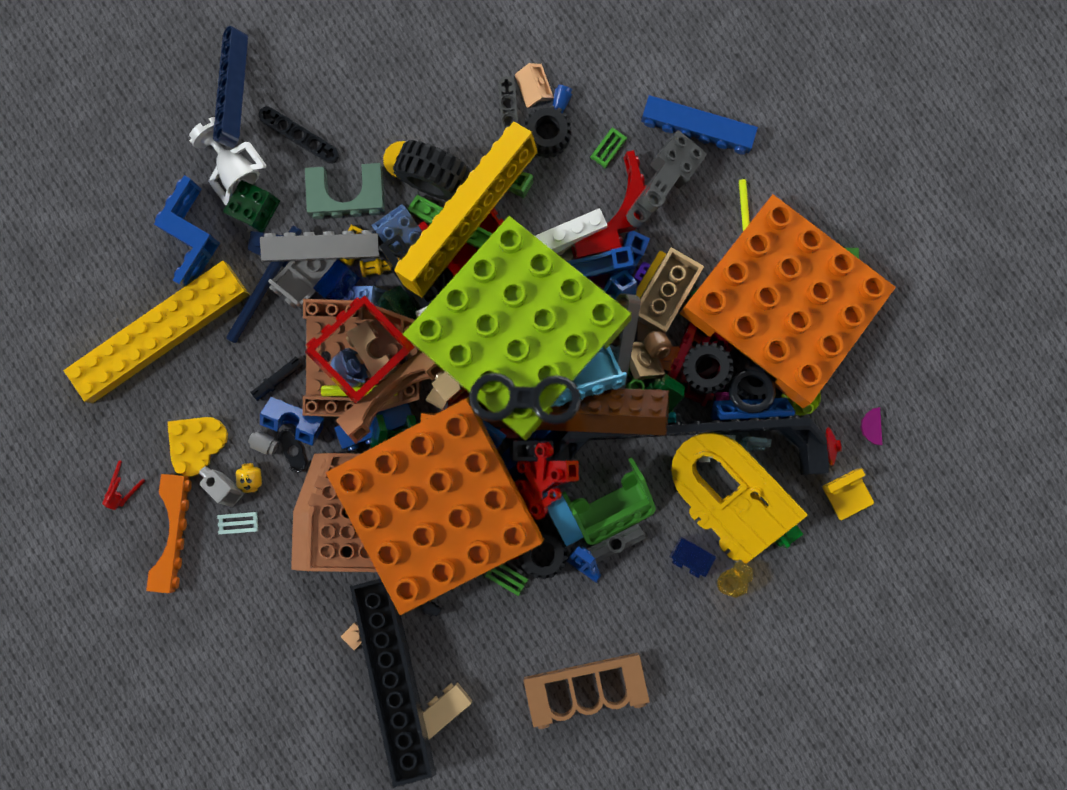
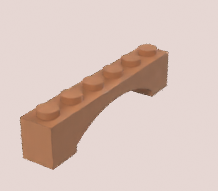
(360, 416)

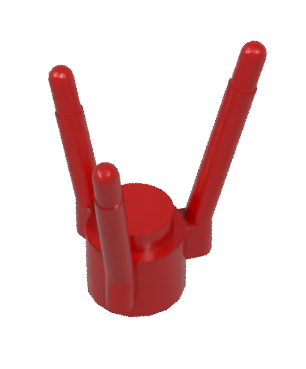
(112, 497)

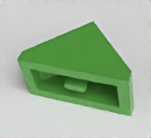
(522, 184)

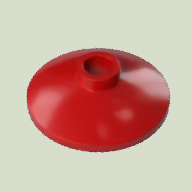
(833, 446)

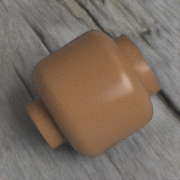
(657, 344)

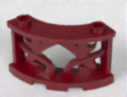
(693, 334)

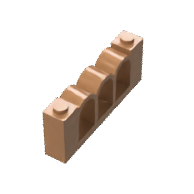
(538, 700)

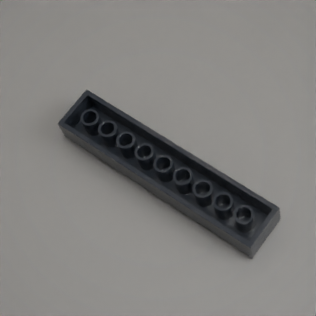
(393, 684)

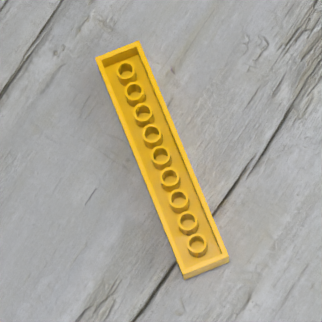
(466, 209)
(156, 332)

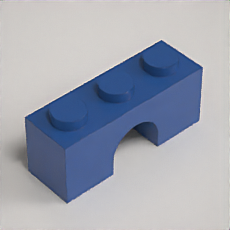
(279, 413)

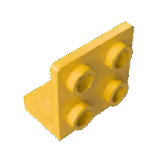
(848, 494)

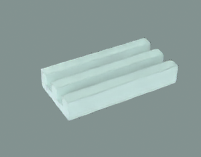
(221, 524)

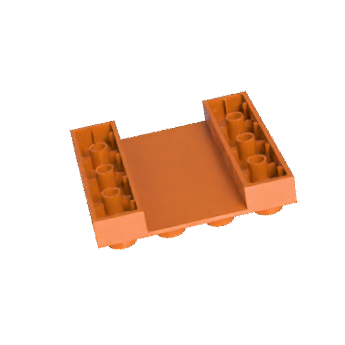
(789, 300)
(435, 506)

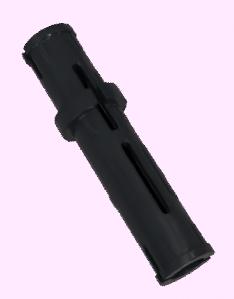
(278, 377)

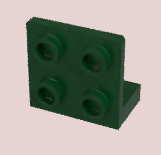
(252, 205)

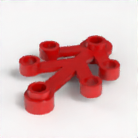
(538, 482)

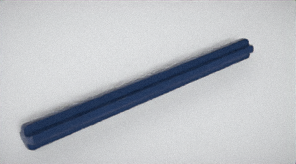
(256, 296)

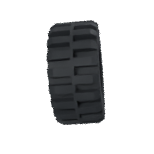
(430, 169)

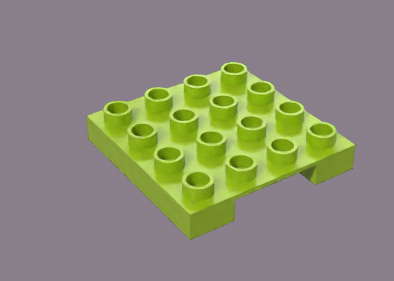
(519, 316)

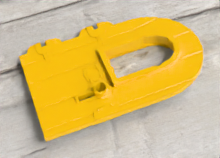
(742, 518)

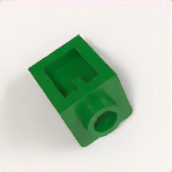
(789, 537)

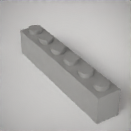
(319, 247)

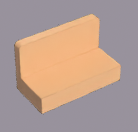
(533, 84)

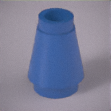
(561, 97)

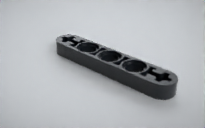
(292, 128)

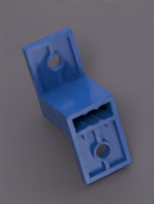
(172, 222)

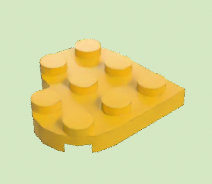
(194, 443)

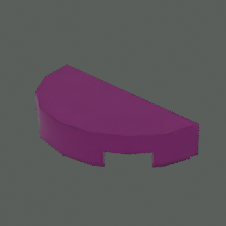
(871, 426)

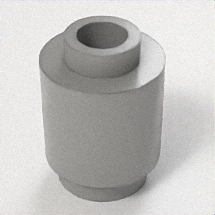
(263, 443)

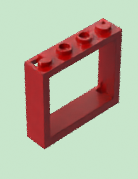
(341, 318)

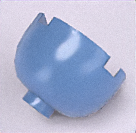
(349, 367)

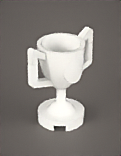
(230, 164)

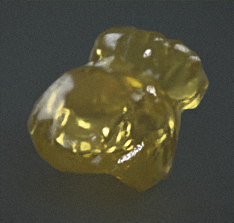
(735, 580)

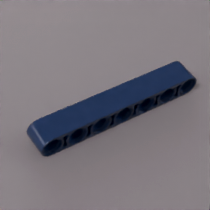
(230, 87)

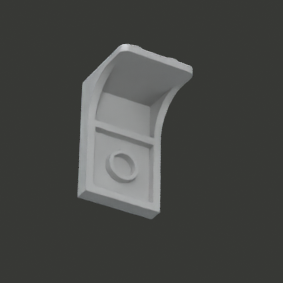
(298, 280)

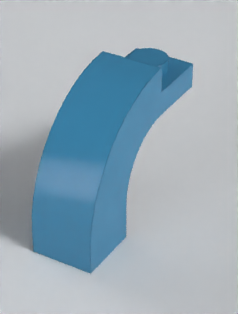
(564, 520)

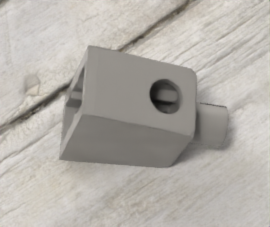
(220, 487)

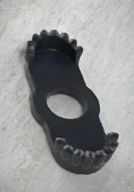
(288, 439)

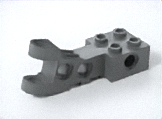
(674, 167)

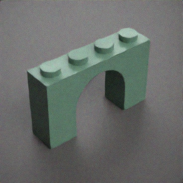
(368, 201)

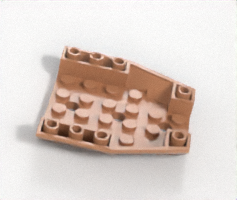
(323, 312)
(321, 527)

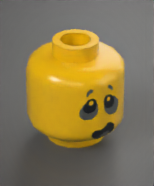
(248, 478)

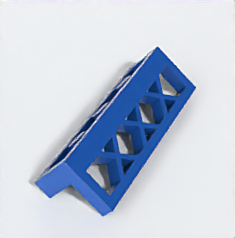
(726, 410)

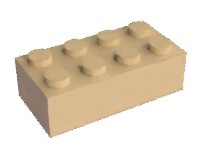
(668, 290)

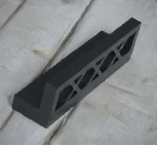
(391, 260)

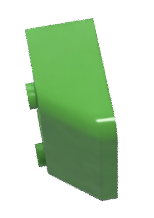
(614, 511)

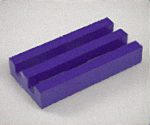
(641, 272)

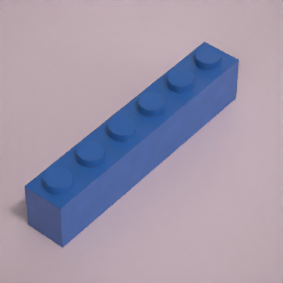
(699, 124)

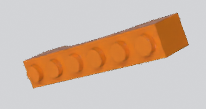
(163, 574)

